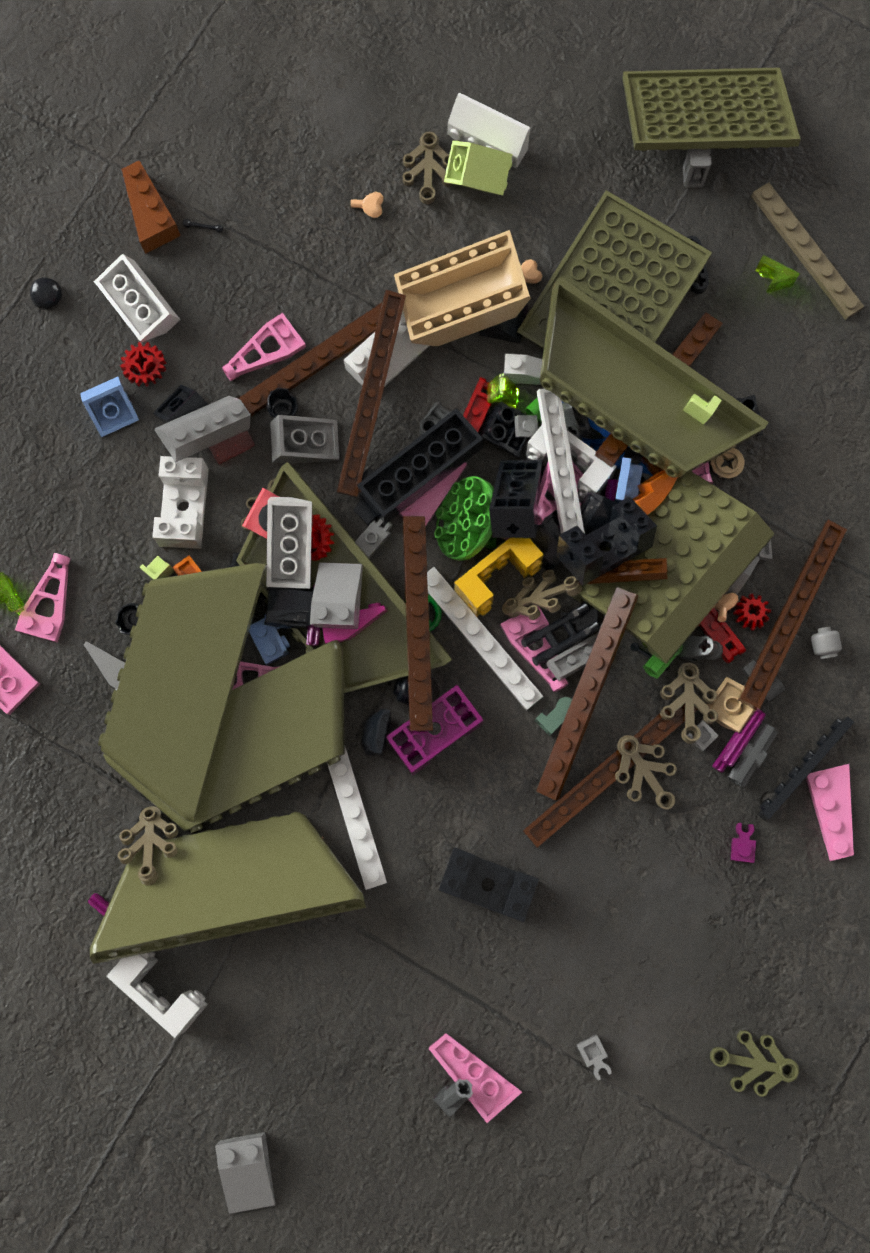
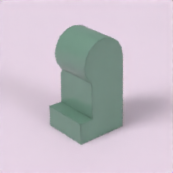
(556, 717)

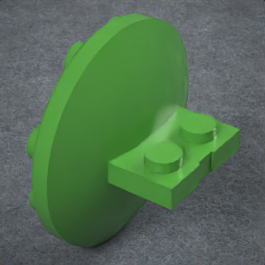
(465, 519)

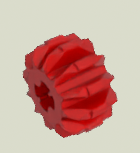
(752, 619)

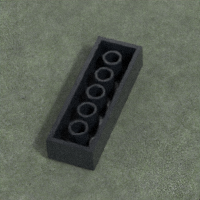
(420, 466)

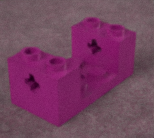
(456, 719)

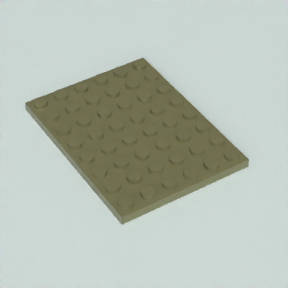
(709, 109)
(626, 266)

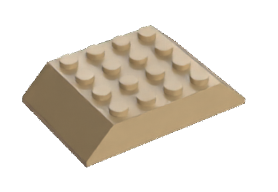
(463, 291)

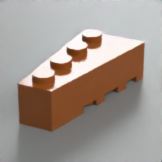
(150, 214)

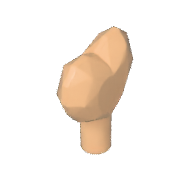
(370, 204)
(530, 272)
(725, 604)

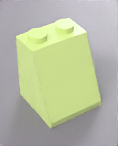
(478, 167)

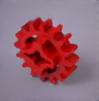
(151, 367)
(320, 538)

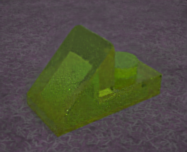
(781, 275)
(504, 390)
(9, 595)

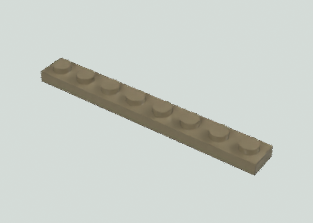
(807, 251)

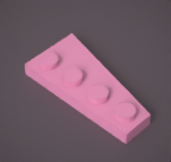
(832, 805)
(489, 1088)

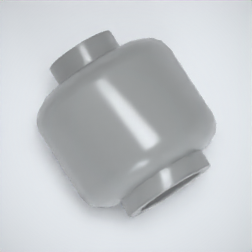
(826, 643)

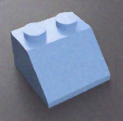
(109, 406)

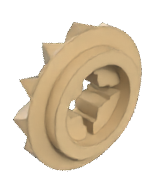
(736, 466)

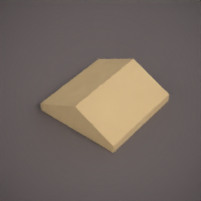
(730, 711)

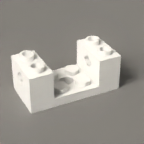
(596, 473)
(182, 483)
(178, 1017)

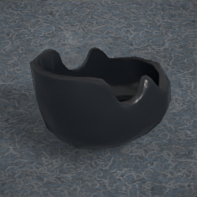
(45, 292)
(281, 403)
(127, 618)

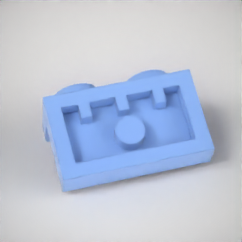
(628, 480)
(268, 641)

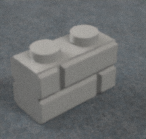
(696, 167)

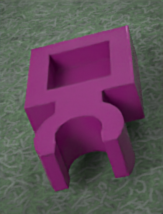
(743, 848)

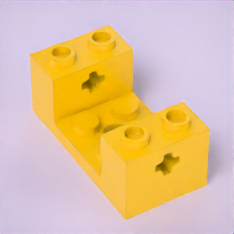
(471, 586)

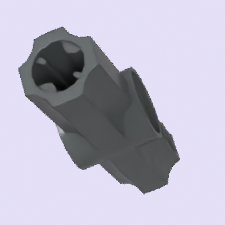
(752, 755)

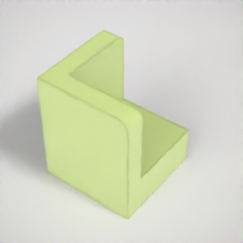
(700, 408)
(158, 569)

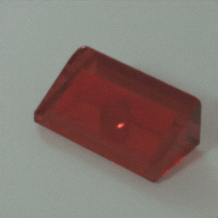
(231, 447)

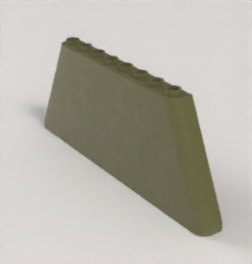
(635, 386)
(381, 648)
(180, 680)
(271, 735)
(225, 887)

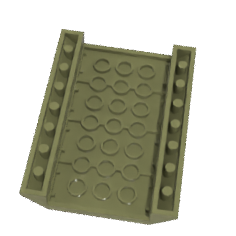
(706, 547)

